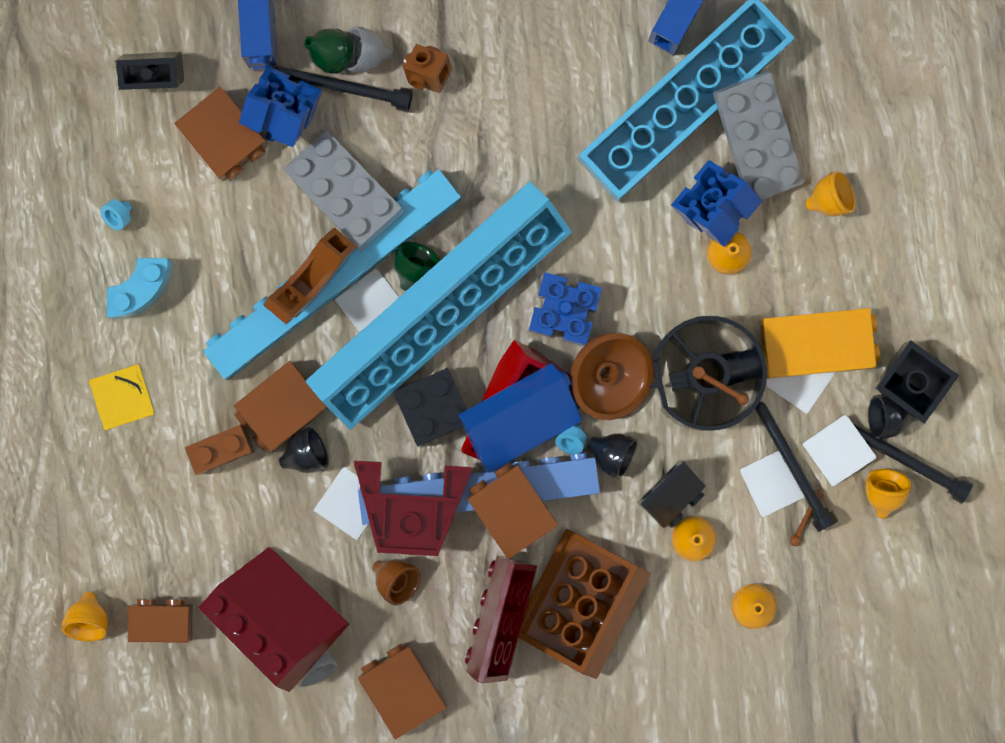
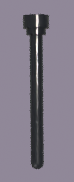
(398, 98)
(957, 488)
(822, 516)

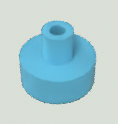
(116, 214)
(571, 440)

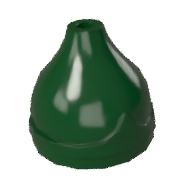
(330, 50)
(413, 262)

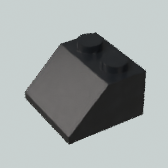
(916, 381)
(672, 494)

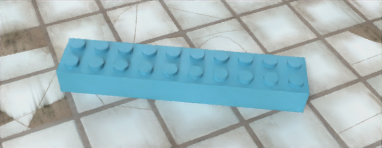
(439, 305)

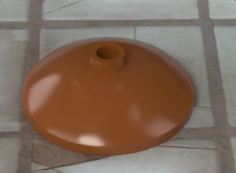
(623, 382)

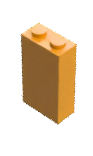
(820, 343)

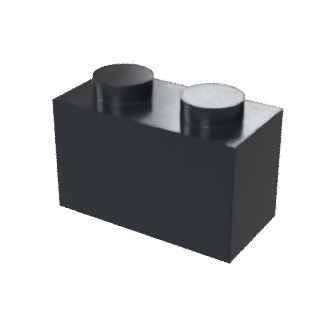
(150, 70)

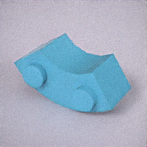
(141, 289)

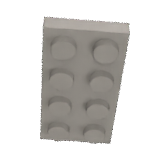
(758, 135)
(343, 190)

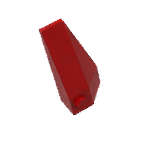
(514, 366)

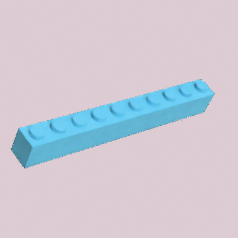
(262, 329)

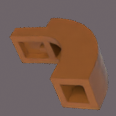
(311, 277)

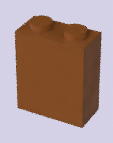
(218, 137)
(279, 407)
(511, 509)
(401, 690)

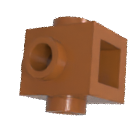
(427, 68)

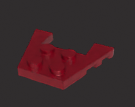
(410, 521)

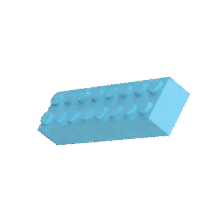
(684, 99)

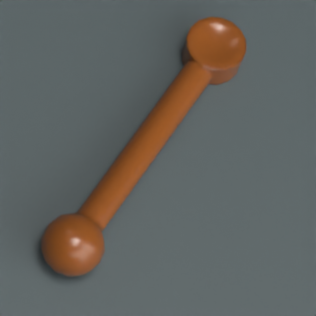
(699, 372)
(795, 540)

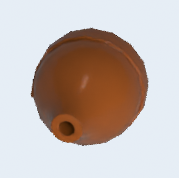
(396, 580)

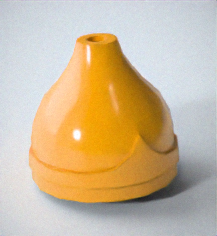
(832, 196)
(732, 257)
(886, 490)
(693, 538)
(754, 606)
(85, 620)

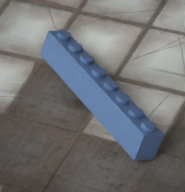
(549, 479)

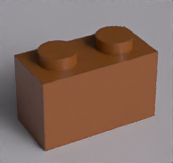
(219, 449)
(160, 621)

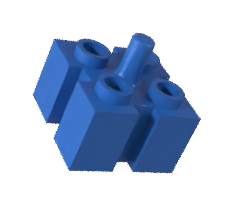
(280, 107)
(716, 203)
(565, 309)

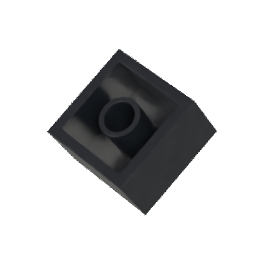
(431, 406)

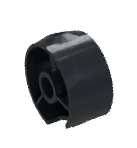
(732, 368)

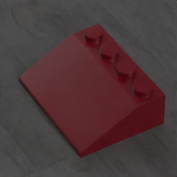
(274, 618)
(500, 619)

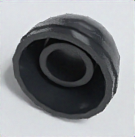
(887, 418)
(305, 452)
(613, 452)

